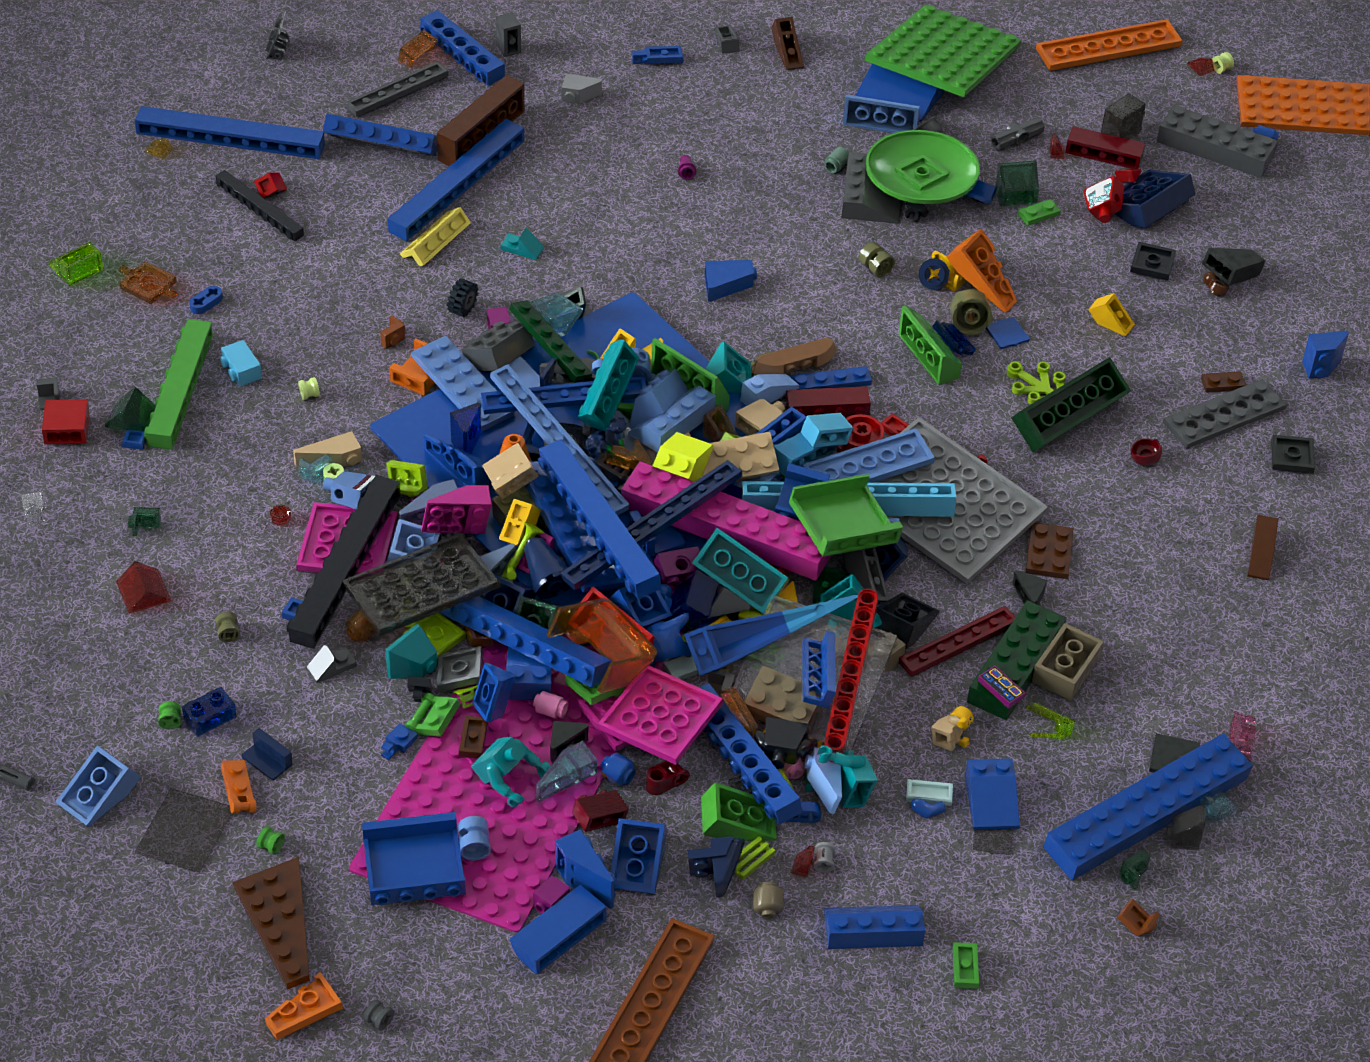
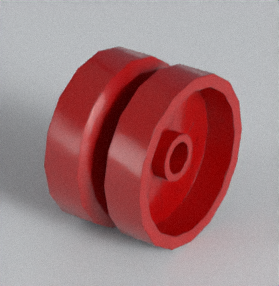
(865, 430)

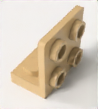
(510, 471)

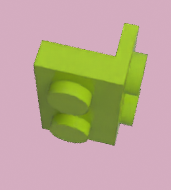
(411, 477)

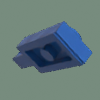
(658, 55)

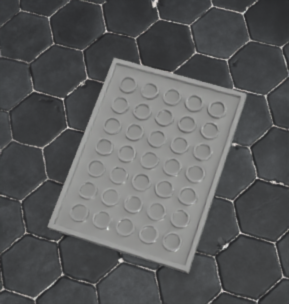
(988, 508)

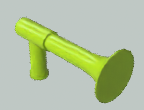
(531, 531)

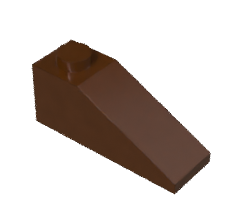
(787, 43)

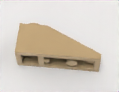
(342, 449)

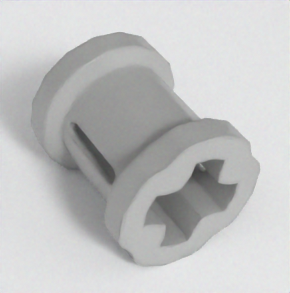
(824, 857)

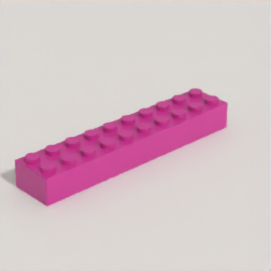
(760, 530)

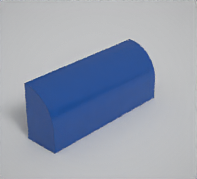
(558, 929)

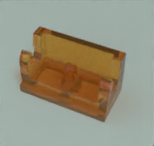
(416, 47)

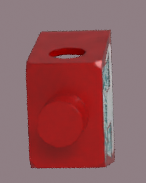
(1104, 198)

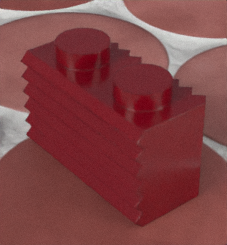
(600, 810)

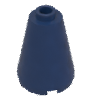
(544, 568)

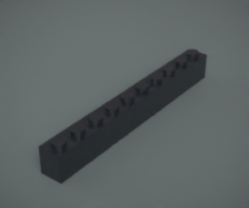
(343, 562)

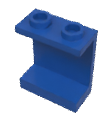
(795, 477)

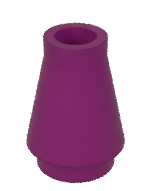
(686, 168)

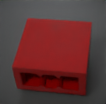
(65, 421)

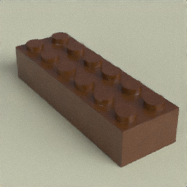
(498, 103)

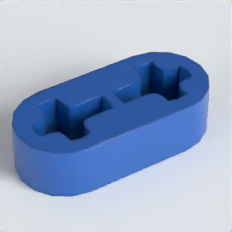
(206, 299)
(810, 814)

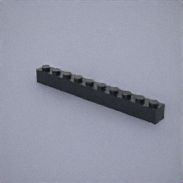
(259, 205)

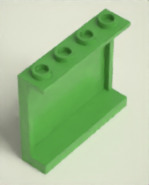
(843, 515)

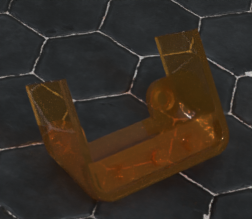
(610, 634)

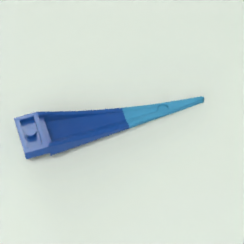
(728, 642)

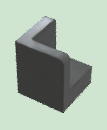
(47, 390)
(721, 680)

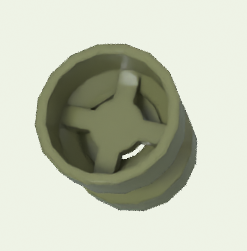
(227, 627)

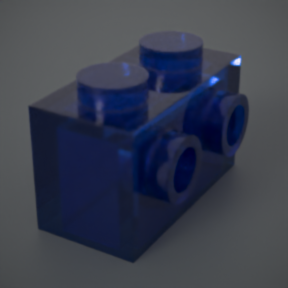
(209, 711)

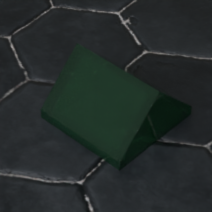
(131, 412)

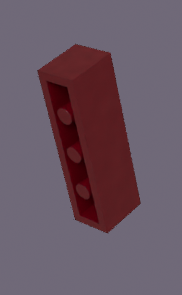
(1105, 148)
(830, 400)

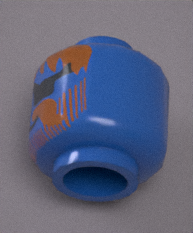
(618, 769)

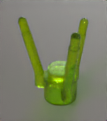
(1063, 724)

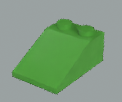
(736, 814)

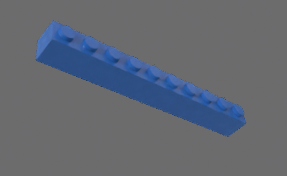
(230, 132)
(455, 180)
(599, 519)
(531, 640)

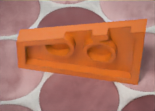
(307, 1007)

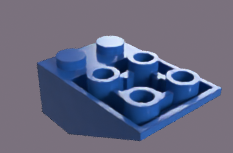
(582, 866)

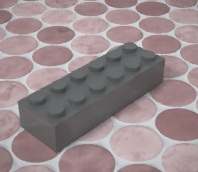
(1217, 141)

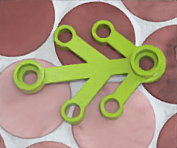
(1016, 371)

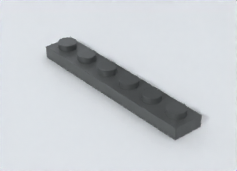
(396, 89)

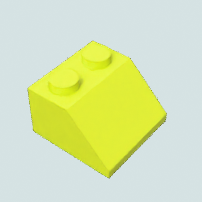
(684, 456)

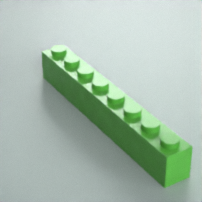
(179, 384)

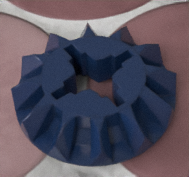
(934, 283)

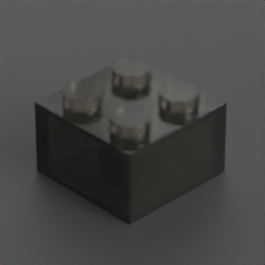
(1124, 117)

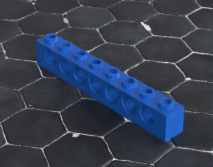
(752, 764)

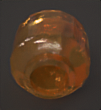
(359, 627)

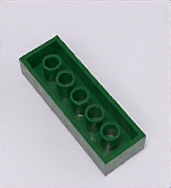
(1071, 404)
(1017, 655)

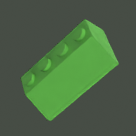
(928, 347)

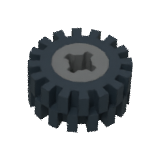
(462, 297)

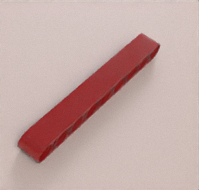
(851, 671)

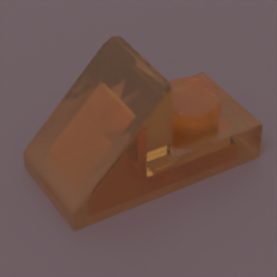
(628, 458)

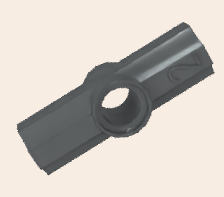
(1017, 133)

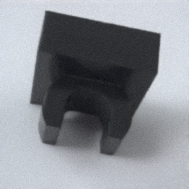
(917, 209)
(419, 687)

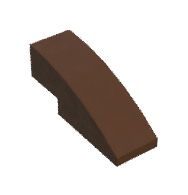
(1263, 547)

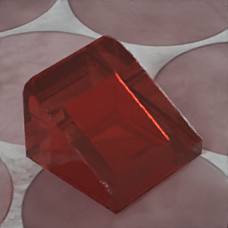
(1202, 65)
(1056, 147)
(803, 862)

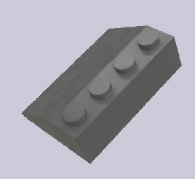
(863, 198)

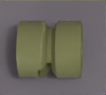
(876, 259)

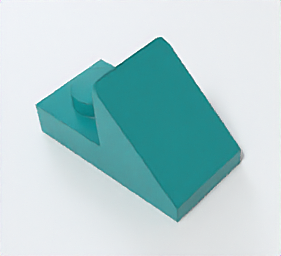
(523, 245)

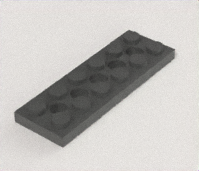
(1224, 423)

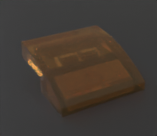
(738, 708)

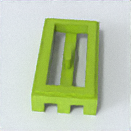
(760, 861)

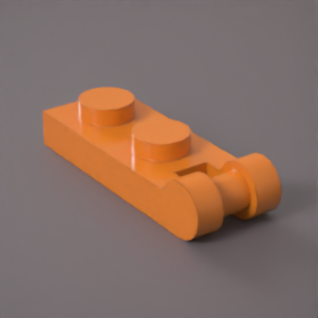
(238, 786)

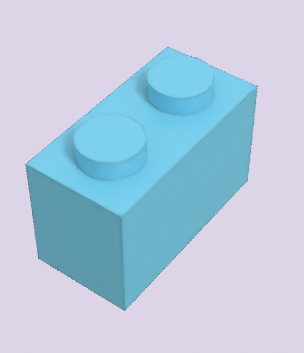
(240, 363)
(826, 430)

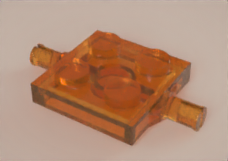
(147, 282)

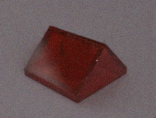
(142, 587)

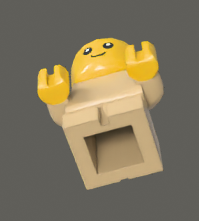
(951, 727)

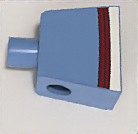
(347, 488)

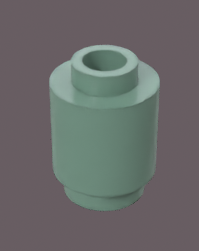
(836, 160)

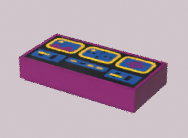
(1001, 686)

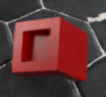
(270, 184)

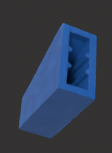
(728, 277)

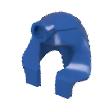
(668, 639)

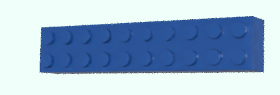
(1146, 806)

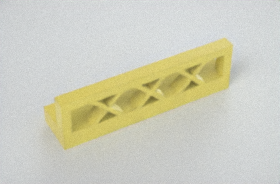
(437, 236)

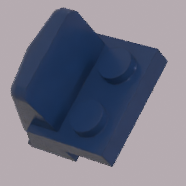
(717, 860)

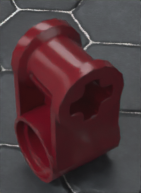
(665, 777)

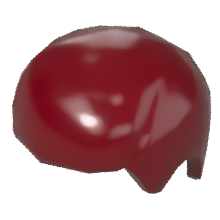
(1146, 451)

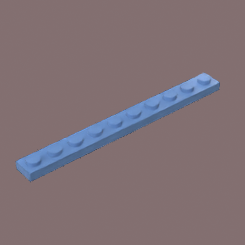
(552, 431)

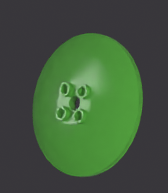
(922, 166)

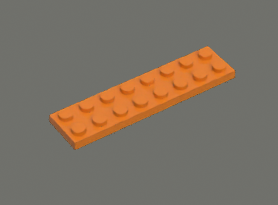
(1108, 44)

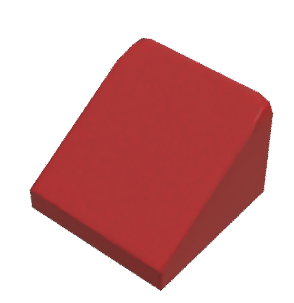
(1127, 175)

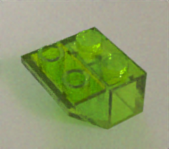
(78, 263)

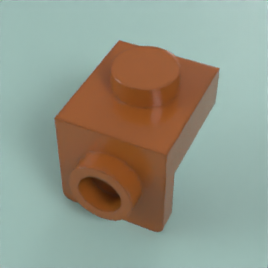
(393, 334)
(1137, 919)

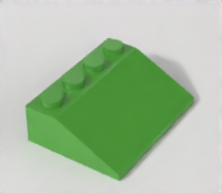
(691, 373)

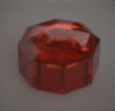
(280, 514)

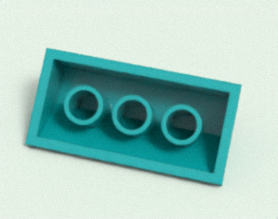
(608, 385)

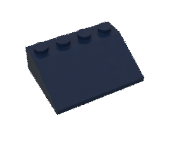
(1154, 196)

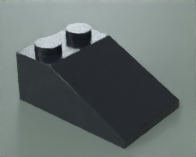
(905, 618)

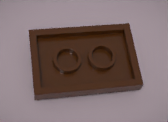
(1049, 550)

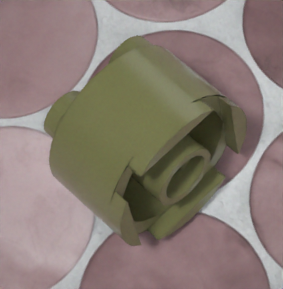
(973, 302)

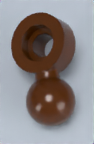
(1217, 287)

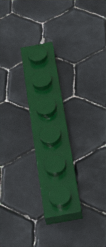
(551, 341)

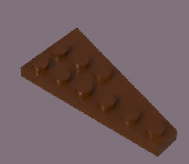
(277, 913)

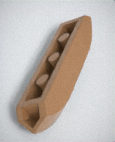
(800, 356)

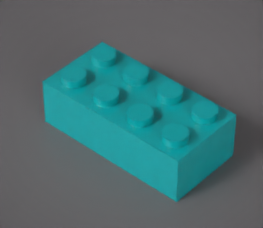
(740, 570)

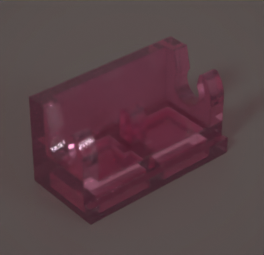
(1242, 734)

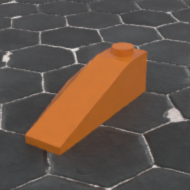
(979, 266)

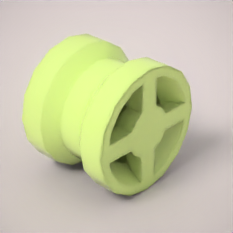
(1223, 62)
(309, 388)
(332, 470)

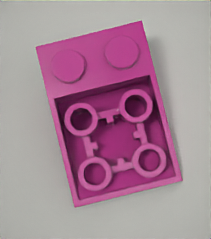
(458, 511)

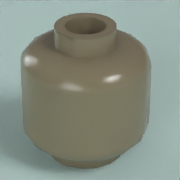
(768, 899)

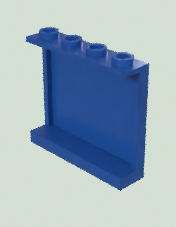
(413, 858)

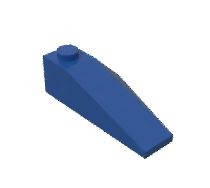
(461, 465)

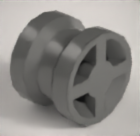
(378, 1014)

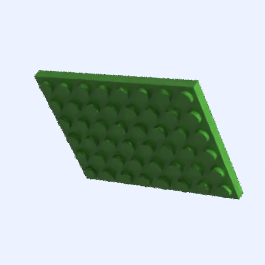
(943, 50)

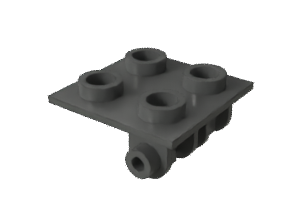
(278, 40)

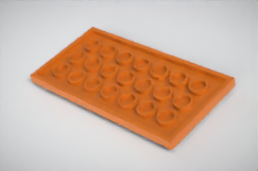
(1304, 104)

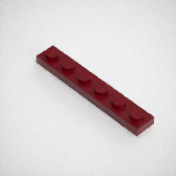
(957, 641)

